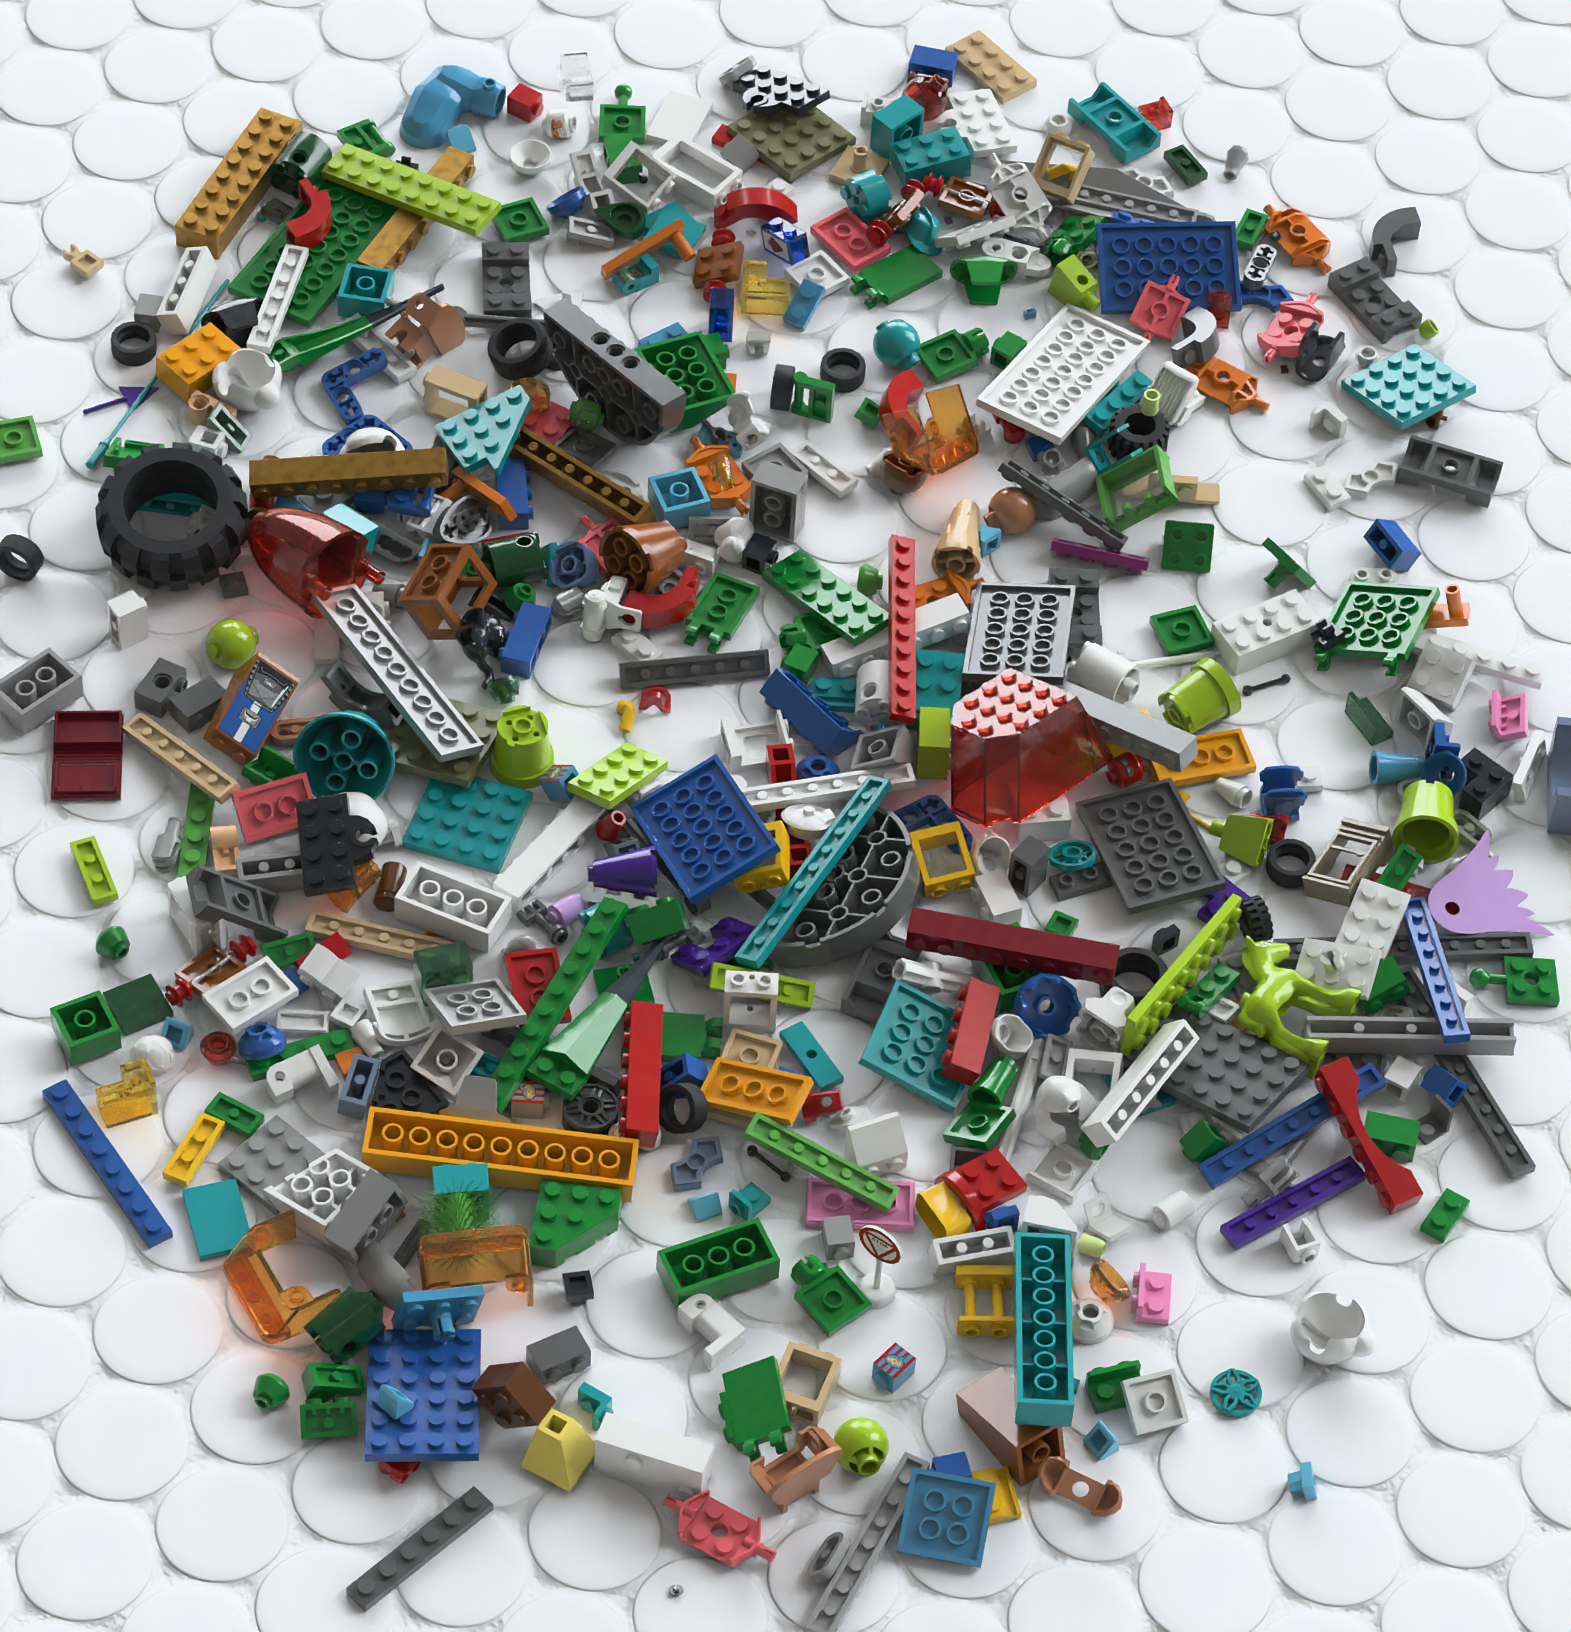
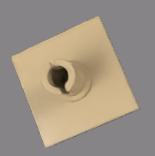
(856, 161)

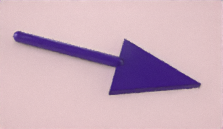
(129, 394)

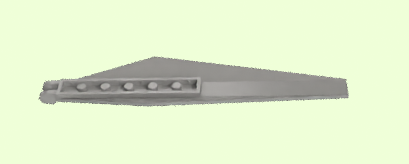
(1102, 193)

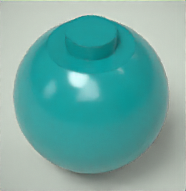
(897, 344)

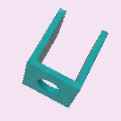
(1105, 464)

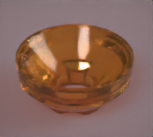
(537, 391)
(1108, 1282)

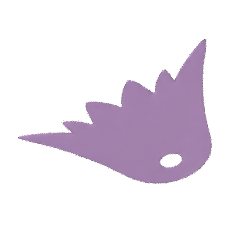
(1481, 897)

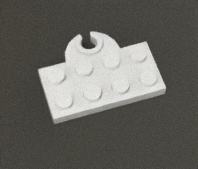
(979, 123)

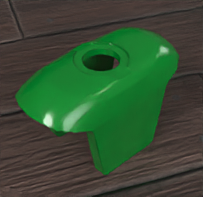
(983, 277)

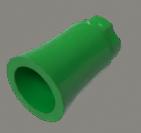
(994, 1082)

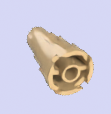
(959, 543)

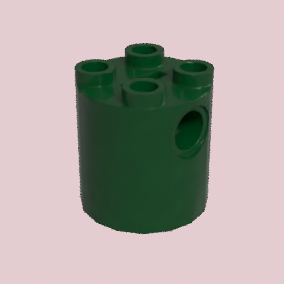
(300, 159)
(515, 560)
(347, 1324)

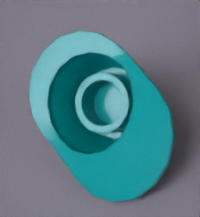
(922, 230)

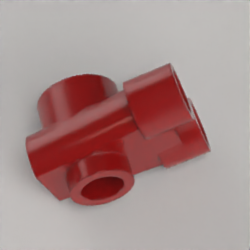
(1012, 433)
(1279, 826)
(814, 1107)
(398, 1470)

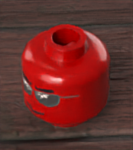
(1125, 770)

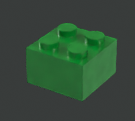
(657, 921)
(85, 1028)

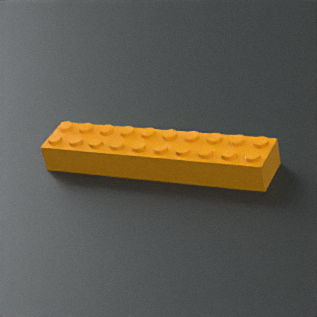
(513, 1152)

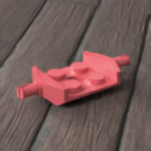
(1293, 318)

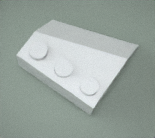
(318, 1191)

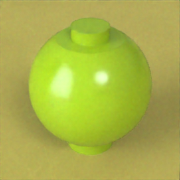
(231, 643)
(863, 1446)

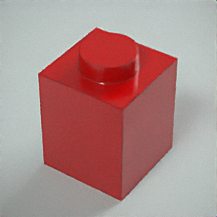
(525, 103)

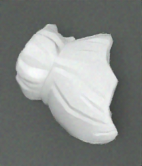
(733, 538)
(990, 853)
(1011, 1036)

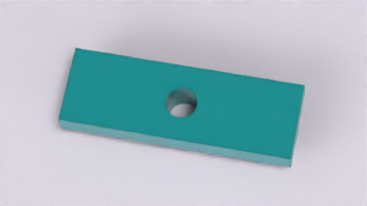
(811, 1056)

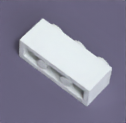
(973, 1248)

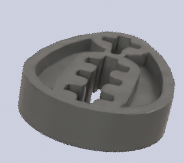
(459, 511)

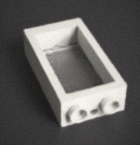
(698, 172)

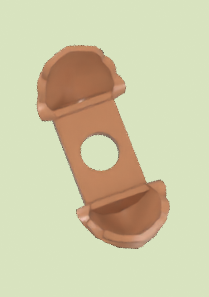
(1059, 1479)

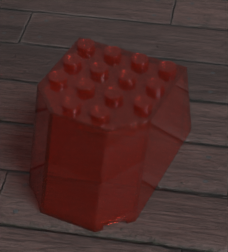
(1019, 748)

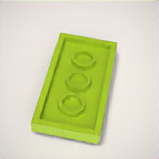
(617, 775)

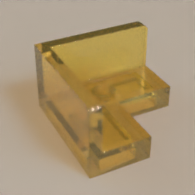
(763, 294)
(131, 1097)

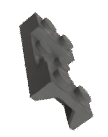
(506, 266)
(1360, 284)
(1472, 475)
(1087, 626)
(234, 900)
(868, 987)

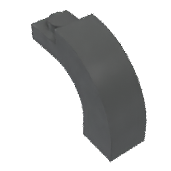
(1392, 228)
(1201, 338)
(352, 696)

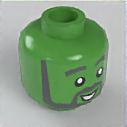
(585, 414)

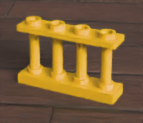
(984, 1277)

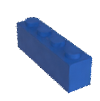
(809, 714)

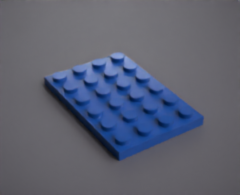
(1197, 252)
(704, 829)
(439, 1384)

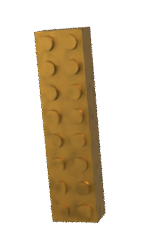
(236, 184)

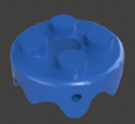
(1062, 1008)

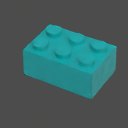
(934, 152)
(937, 680)

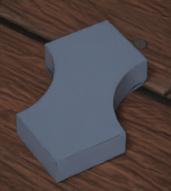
(689, 1171)

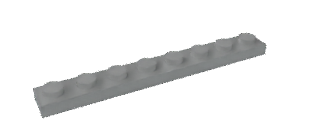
(865, 1549)

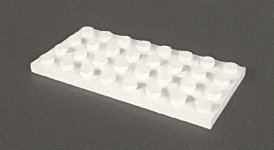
(1062, 373)

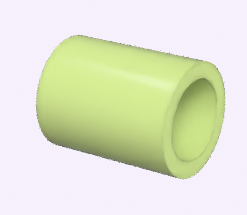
(1150, 402)
(1091, 1245)

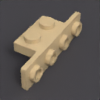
(1192, 491)

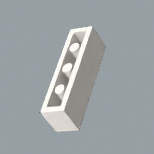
(187, 290)

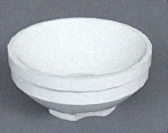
(530, 151)
(1095, 1329)

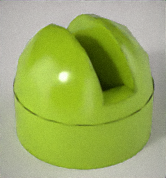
(1428, 329)

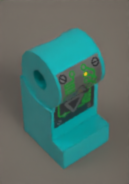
(637, 276)

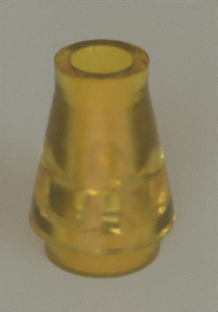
(721, 468)

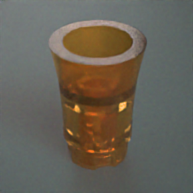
(366, 877)

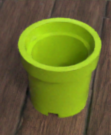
(1200, 697)
(521, 748)
(1427, 821)

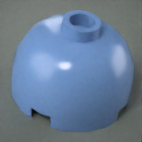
(573, 566)

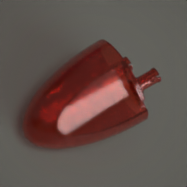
(309, 555)

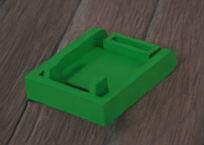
(117, 453)

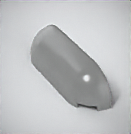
(1076, 482)
(392, 543)
(384, 1274)

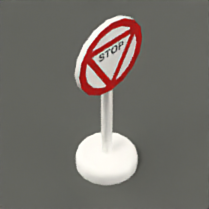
(876, 1285)

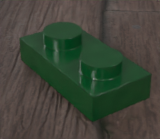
(1185, 165)

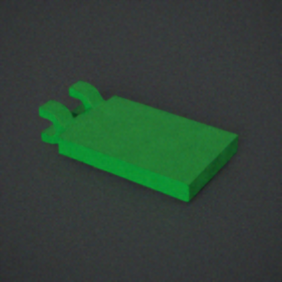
(895, 276)
(720, 610)
(689, 1034)
(757, 1406)

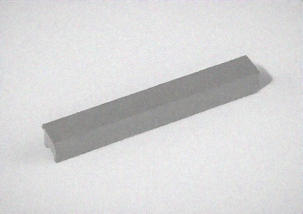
(1408, 1035)

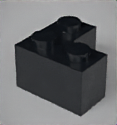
(1485, 784)

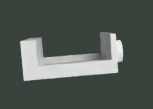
(733, 743)

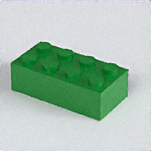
(719, 1262)

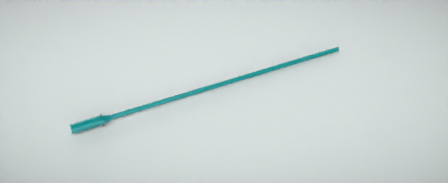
(104, 445)

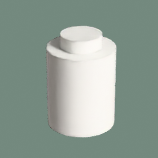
(1173, 1210)

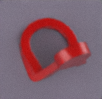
(650, 697)

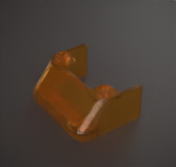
(948, 429)
(476, 1259)
(273, 1311)

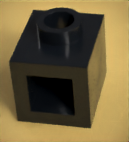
(759, 553)

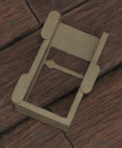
(1339, 891)

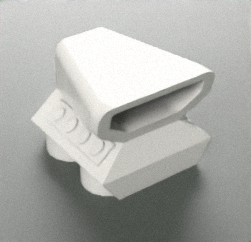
(1105, 1020)

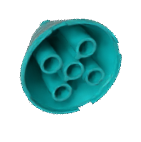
(344, 755)

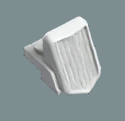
(1177, 393)

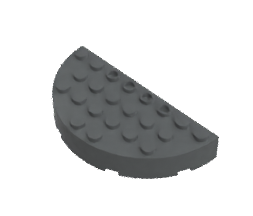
(599, 367)
(858, 898)

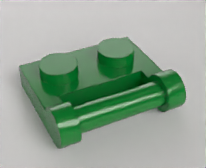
(356, 136)
(820, 400)

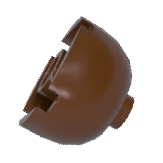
(900, 475)

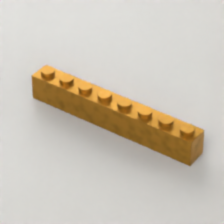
(406, 228)
(348, 473)
(580, 480)

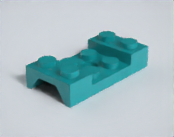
(1129, 136)

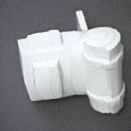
(604, 610)

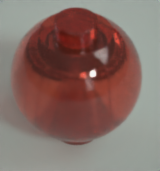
(928, 93)

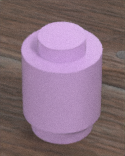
(566, 910)

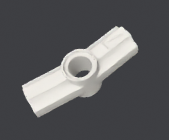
(929, 976)

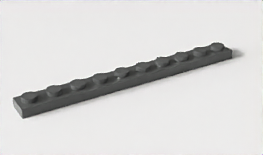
(1455, 947)
(1477, 1097)

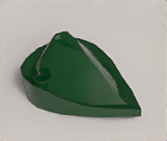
(623, 218)

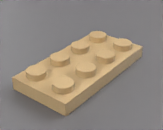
(992, 67)
(750, 1049)

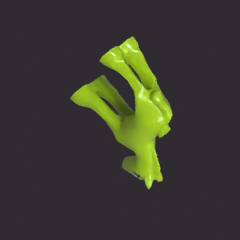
(1278, 990)

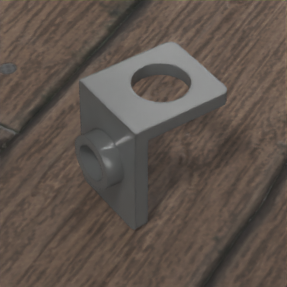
(1438, 1117)
(962, 1155)

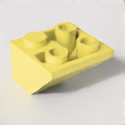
(559, 1450)

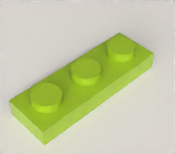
(94, 871)

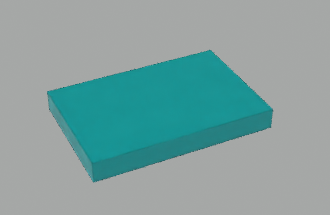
(216, 1217)

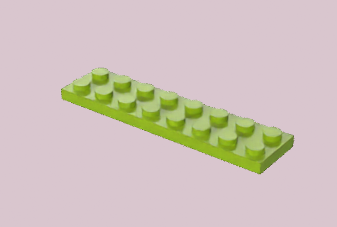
(411, 189)
(1181, 975)

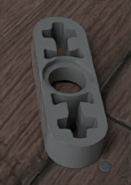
(1260, 273)

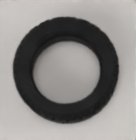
(512, 333)
(1137, 961)

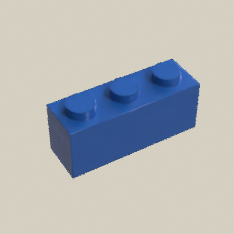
(513, 486)
(525, 640)

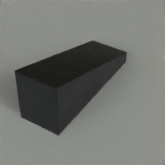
(494, 605)

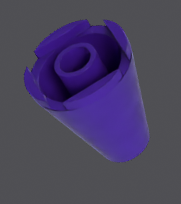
(626, 872)

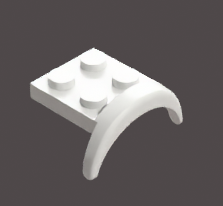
(398, 1014)

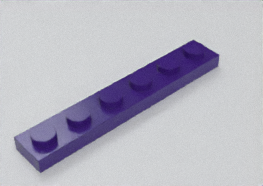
(1292, 1203)

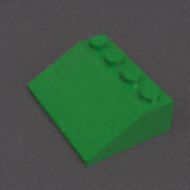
(693, 367)

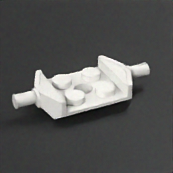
(1028, 212)

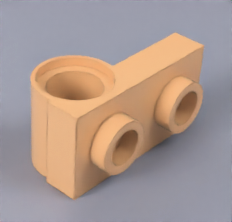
(201, 407)
(225, 848)

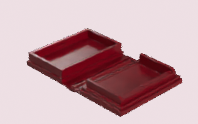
(87, 755)

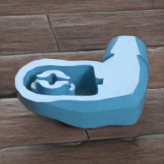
(443, 99)

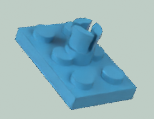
(438, 1310)

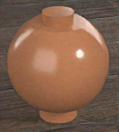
(1011, 511)

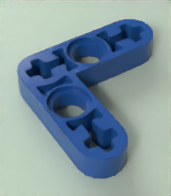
(343, 386)
(366, 420)
(932, 817)

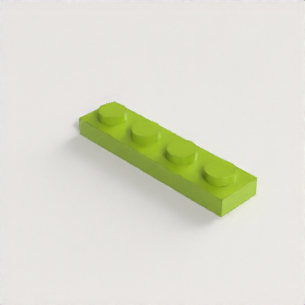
(790, 990)

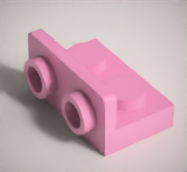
(1152, 1296)

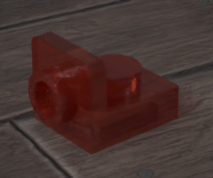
(1220, 306)

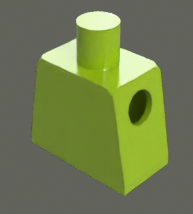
(1074, 284)
(1243, 837)

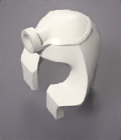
(1058, 1096)

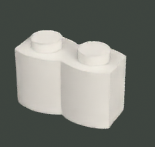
(328, 973)

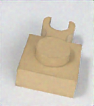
(83, 262)

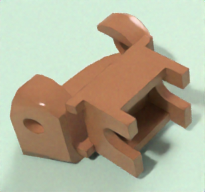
(439, 329)
(792, 1474)

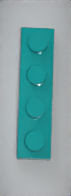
(1124, 395)

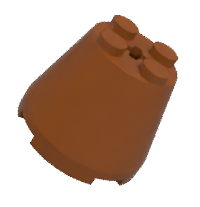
(642, 554)

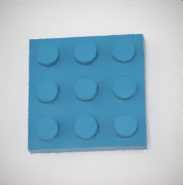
(946, 1517)

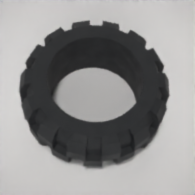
(162, 473)

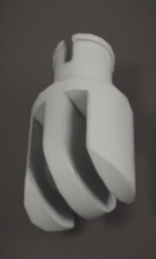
(571, 600)
(168, 846)
(1271, 1182)

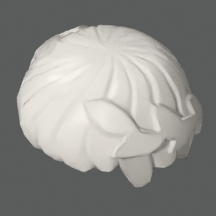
(157, 1051)

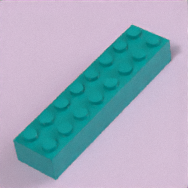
(1042, 1330)

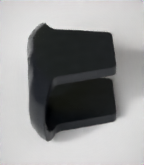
(235, 318)
(1318, 346)

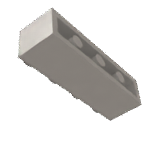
(272, 871)

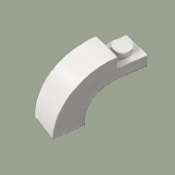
(588, 176)

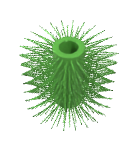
(457, 1211)

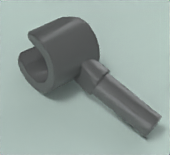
(715, 432)

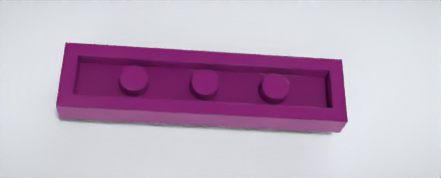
(1090, 553)

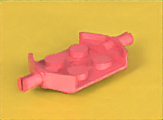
(704, 1514)

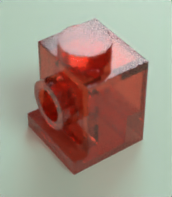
(1157, 113)

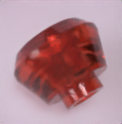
(218, 1047)

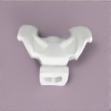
(749, 430)

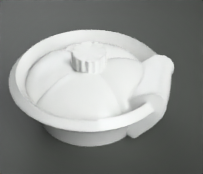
(807, 821)

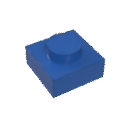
(1036, 445)

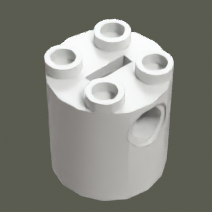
(1105, 673)
(873, 695)

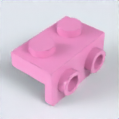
(1508, 716)

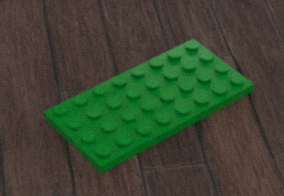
(354, 225)

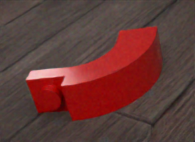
(755, 203)
(315, 224)
(901, 391)
(665, 608)

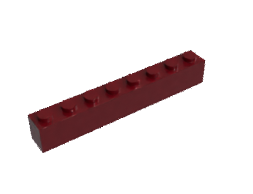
(1012, 946)

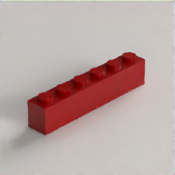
(642, 1072)

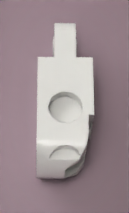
(1027, 258)

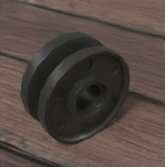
(591, 1110)

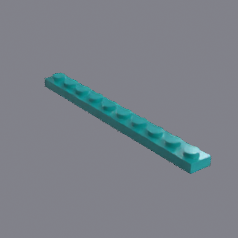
(813, 872)

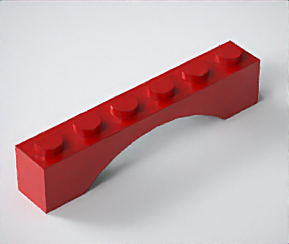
(782, 768)
(1394, 1183)

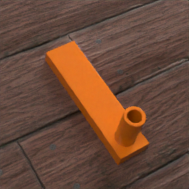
(671, 233)
(479, 489)
(1450, 614)

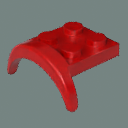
(984, 1184)

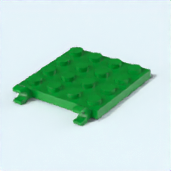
(1379, 622)

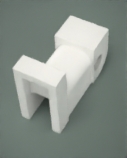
(298, 1072)
(714, 1325)

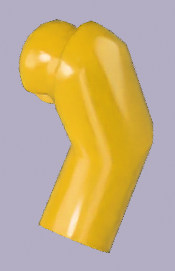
(1062, 169)

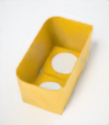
(942, 1211)

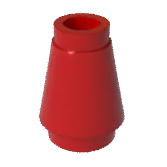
(610, 826)

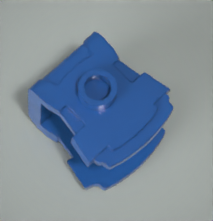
(1279, 791)

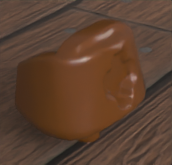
(1434, 420)

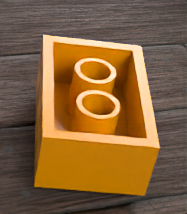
(192, 360)

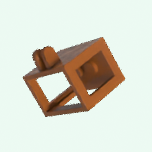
(436, 585)

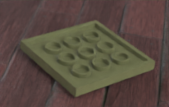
(793, 142)
(416, 758)

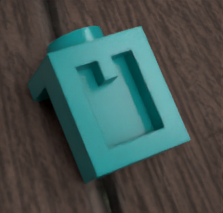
(748, 1201)
(594, 1402)

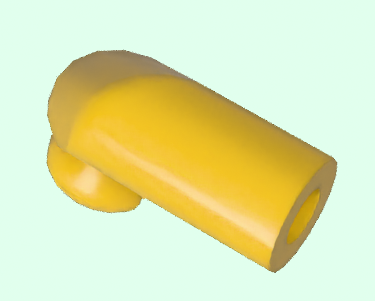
(629, 714)

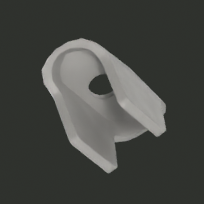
(476, 1100)

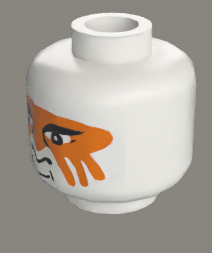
(559, 123)

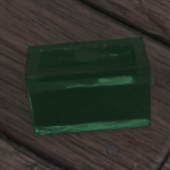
(1367, 719)

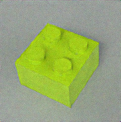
(933, 743)

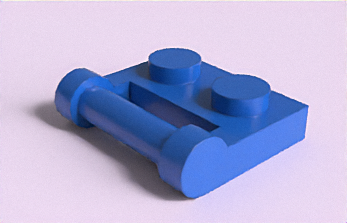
(403, 502)

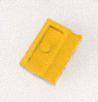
(1005, 1501)

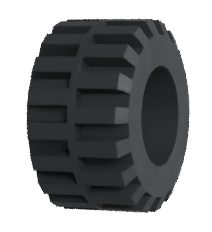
(1152, 428)

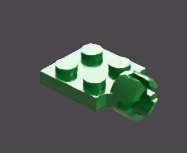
(1071, 237)
(952, 353)
(807, 632)
(828, 1295)

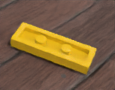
(194, 1150)

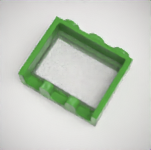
(1136, 488)

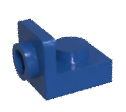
(1002, 1217)

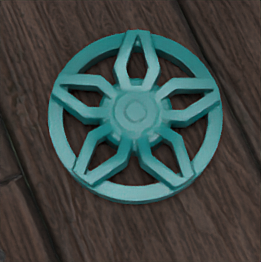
(1074, 855)
(1235, 1393)

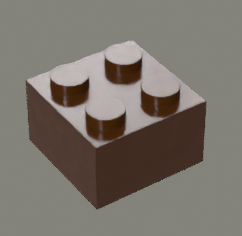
(513, 1395)

